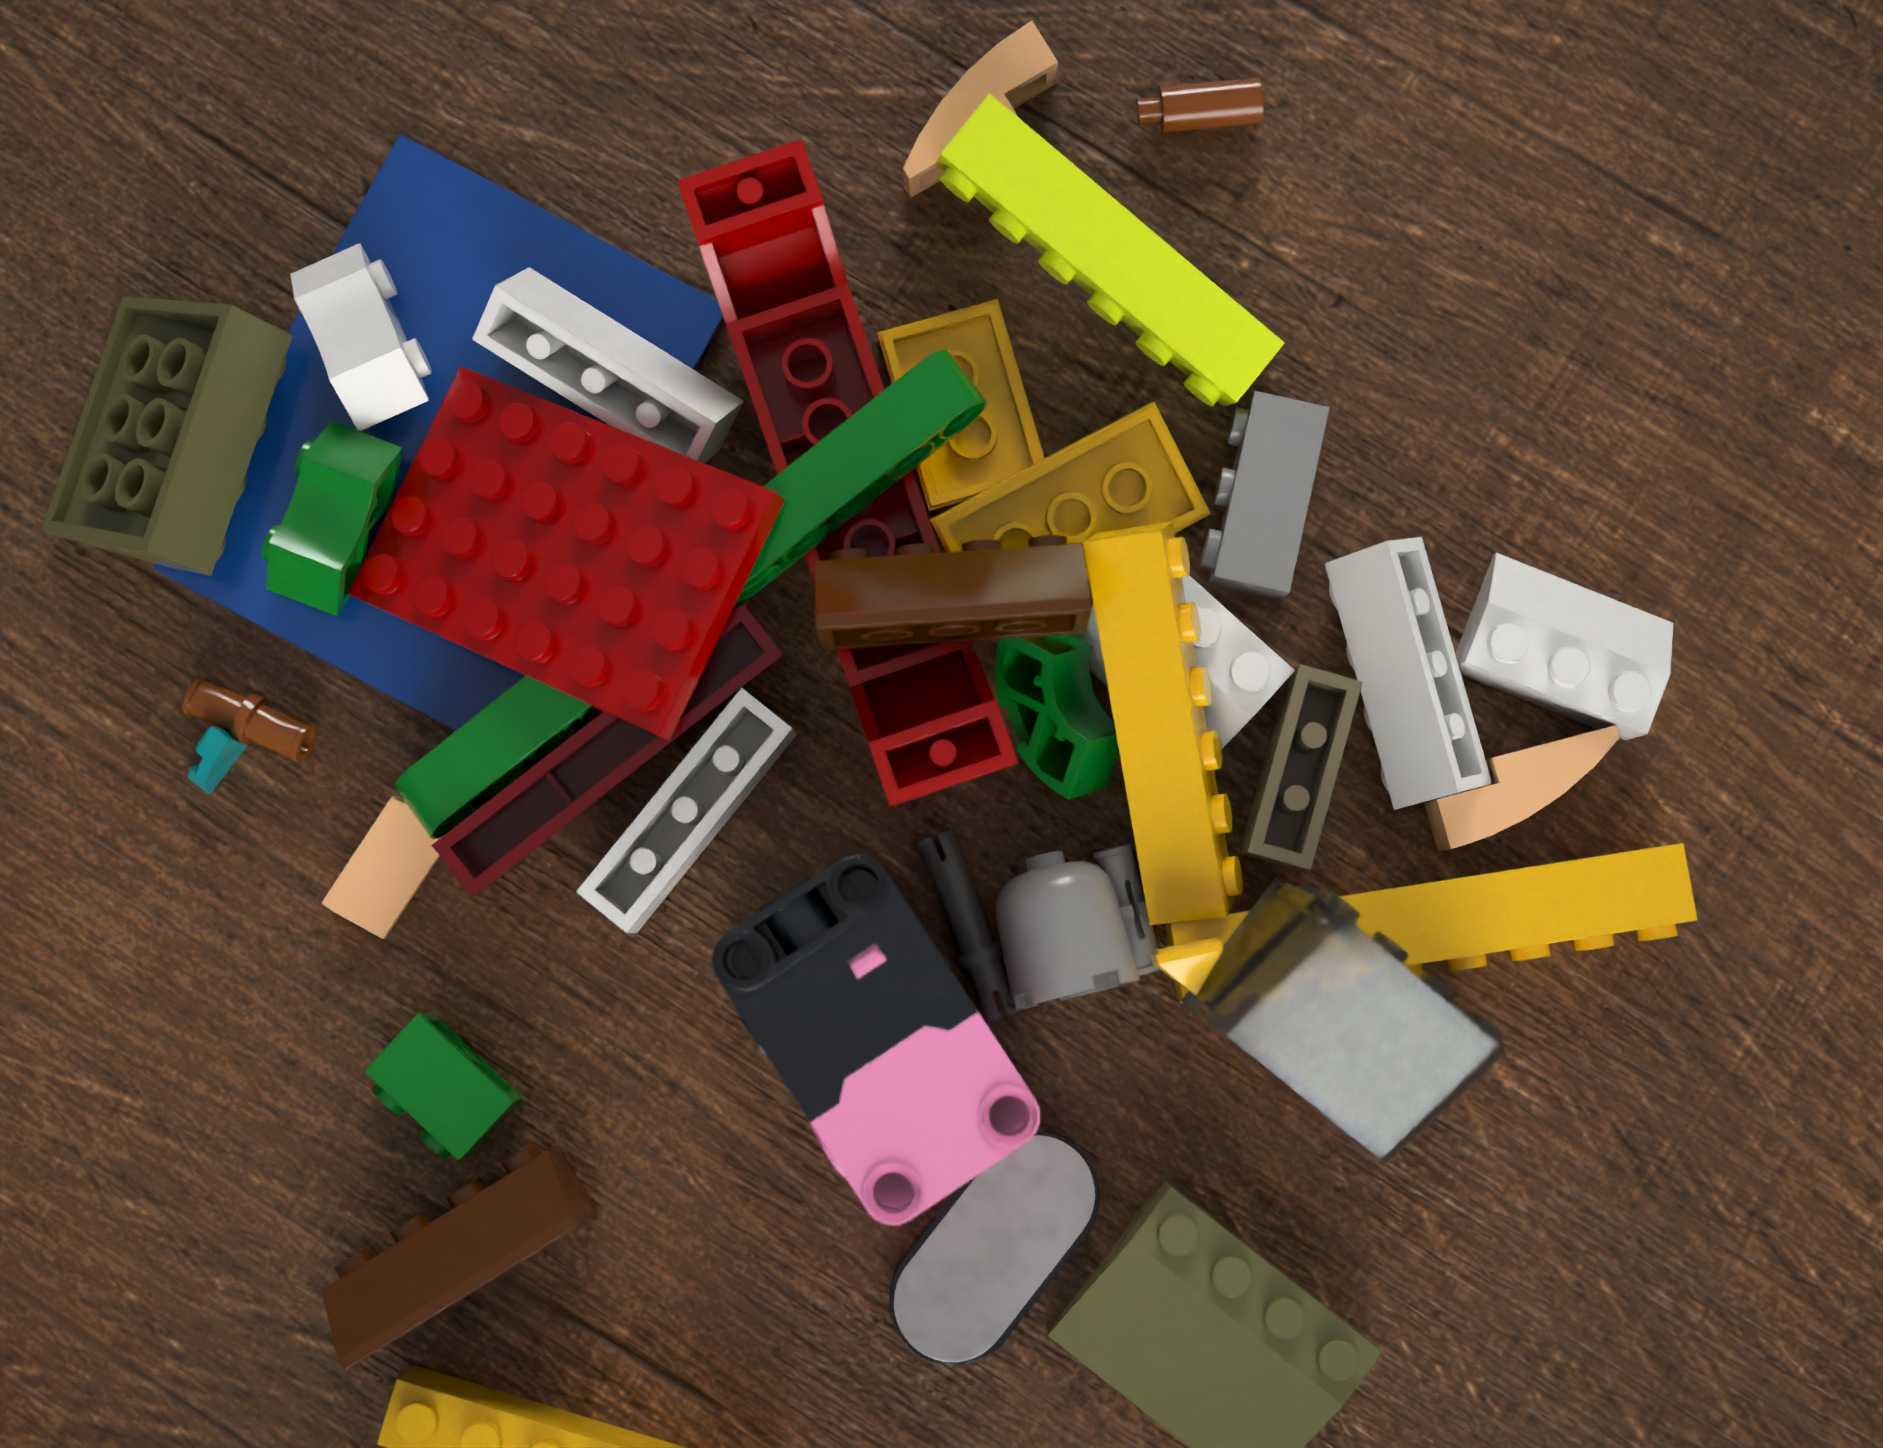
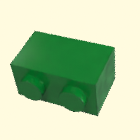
(442, 1087)

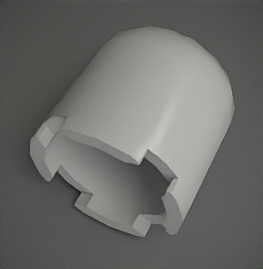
(1062, 932)

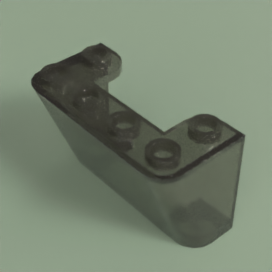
(1344, 1018)

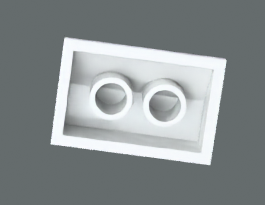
(1566, 648)
(1238, 663)

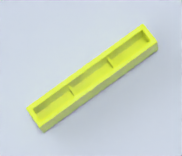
(1107, 253)

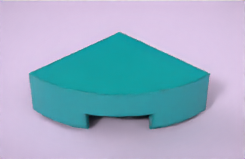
(218, 754)

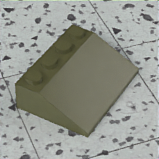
(168, 431)
(1211, 1333)

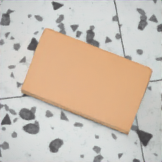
(384, 870)

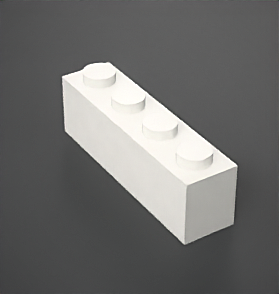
(605, 367)
(1407, 672)
(687, 812)

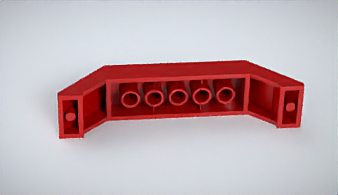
(806, 374)

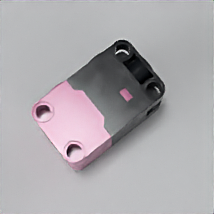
(875, 1039)

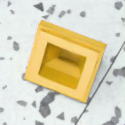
(1189, 961)

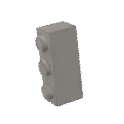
(1265, 495)

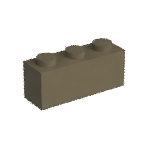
(1300, 768)

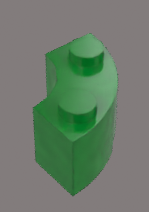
(338, 497)
(1055, 712)

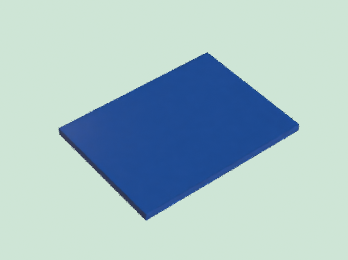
(446, 248)

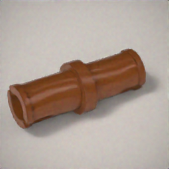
(249, 719)

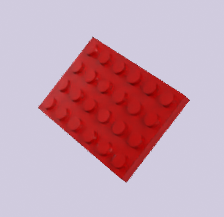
(567, 550)

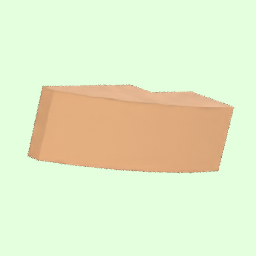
(1010, 72)
(1519, 788)

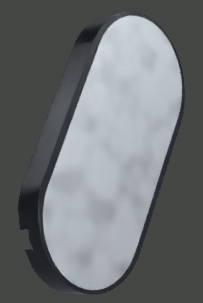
(993, 1251)

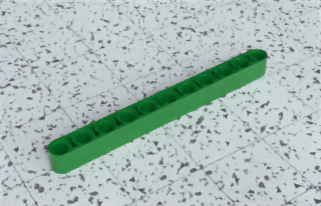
(820, 496)

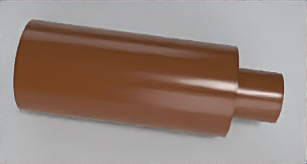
(1203, 105)

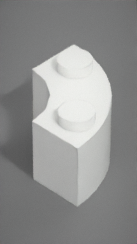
(360, 336)

